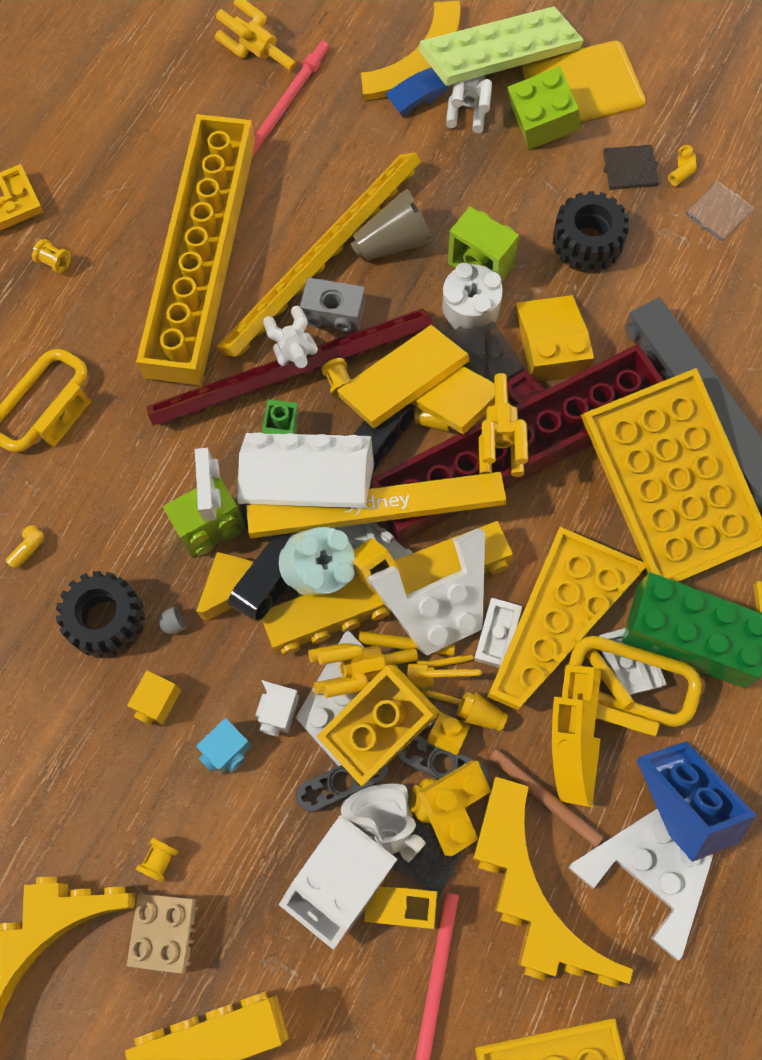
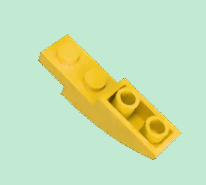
(573, 739)

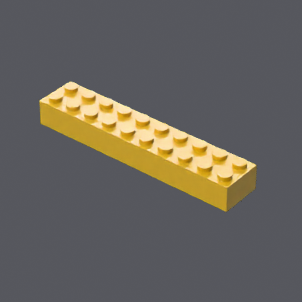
(197, 251)

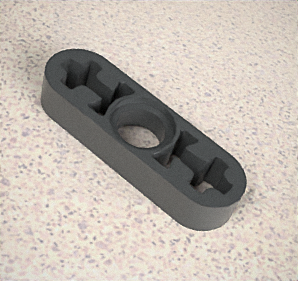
(429, 770)
(323, 801)

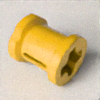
(56, 258)
(336, 374)
(157, 860)

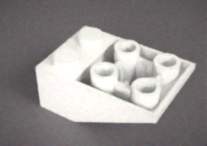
(337, 882)

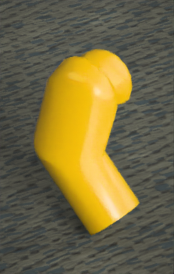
(686, 165)
(32, 540)

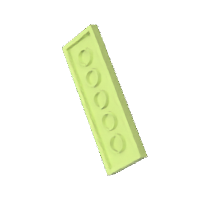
(500, 45)

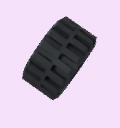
(596, 213)
(83, 598)

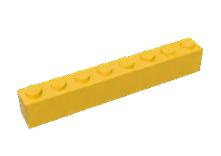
(319, 615)

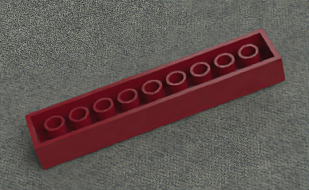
(552, 432)

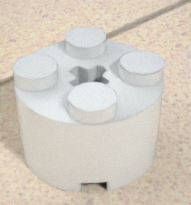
(471, 296)

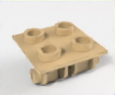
(162, 933)

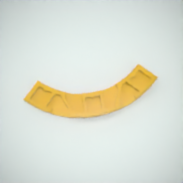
(379, 82)

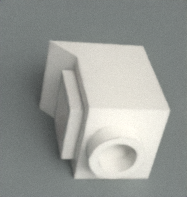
(276, 709)

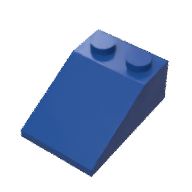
(694, 801)

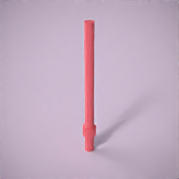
(309, 66)
(437, 977)

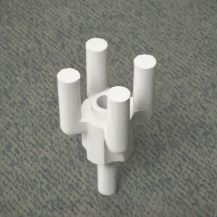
(470, 93)
(291, 340)

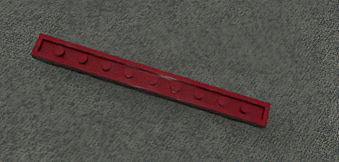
(273, 373)

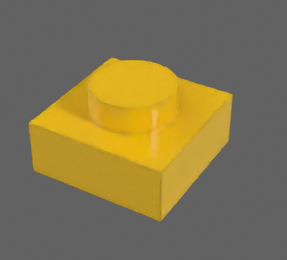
(448, 733)

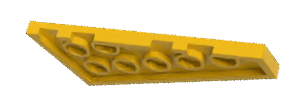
(567, 600)

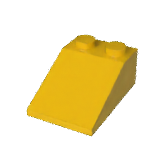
(554, 338)
(378, 724)

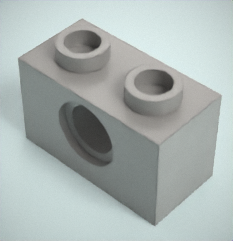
(322, 293)

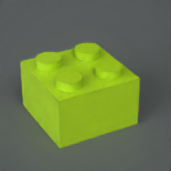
(544, 107)
(482, 242)
(202, 535)

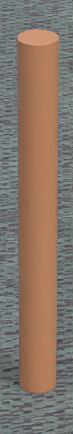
(546, 798)

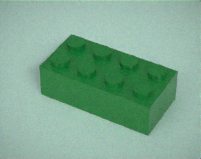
(696, 629)

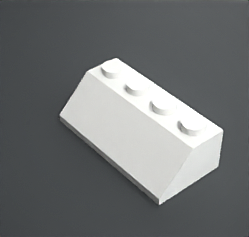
(305, 470)

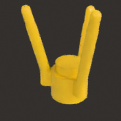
(424, 675)

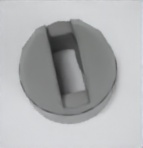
(171, 621)

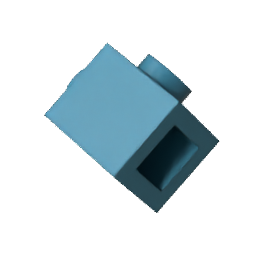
(223, 748)

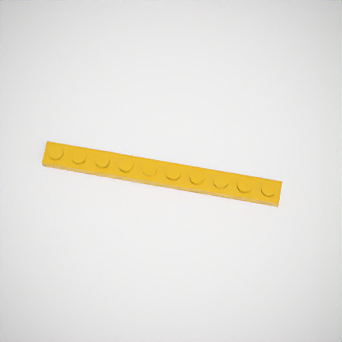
(314, 259)

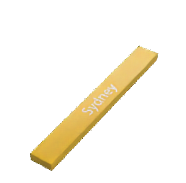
(382, 505)

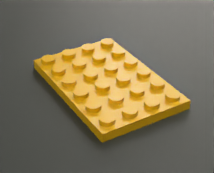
(675, 477)

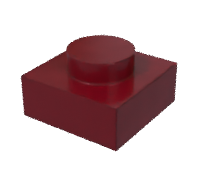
(522, 387)

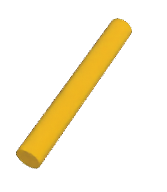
(397, 642)
(610, 679)

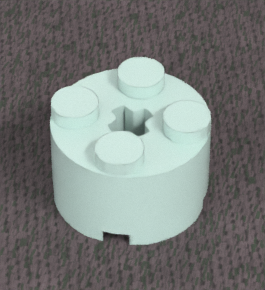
(334, 560)

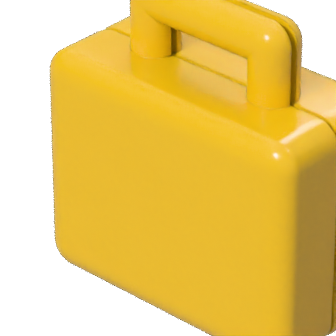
(598, 79)

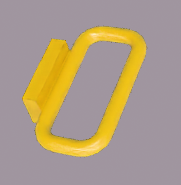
(62, 411)
(640, 717)

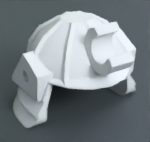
(385, 817)

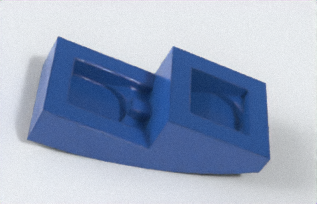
(414, 90)

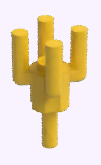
(252, 35)
(503, 431)
(356, 666)

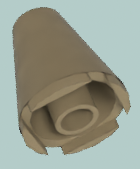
(392, 230)

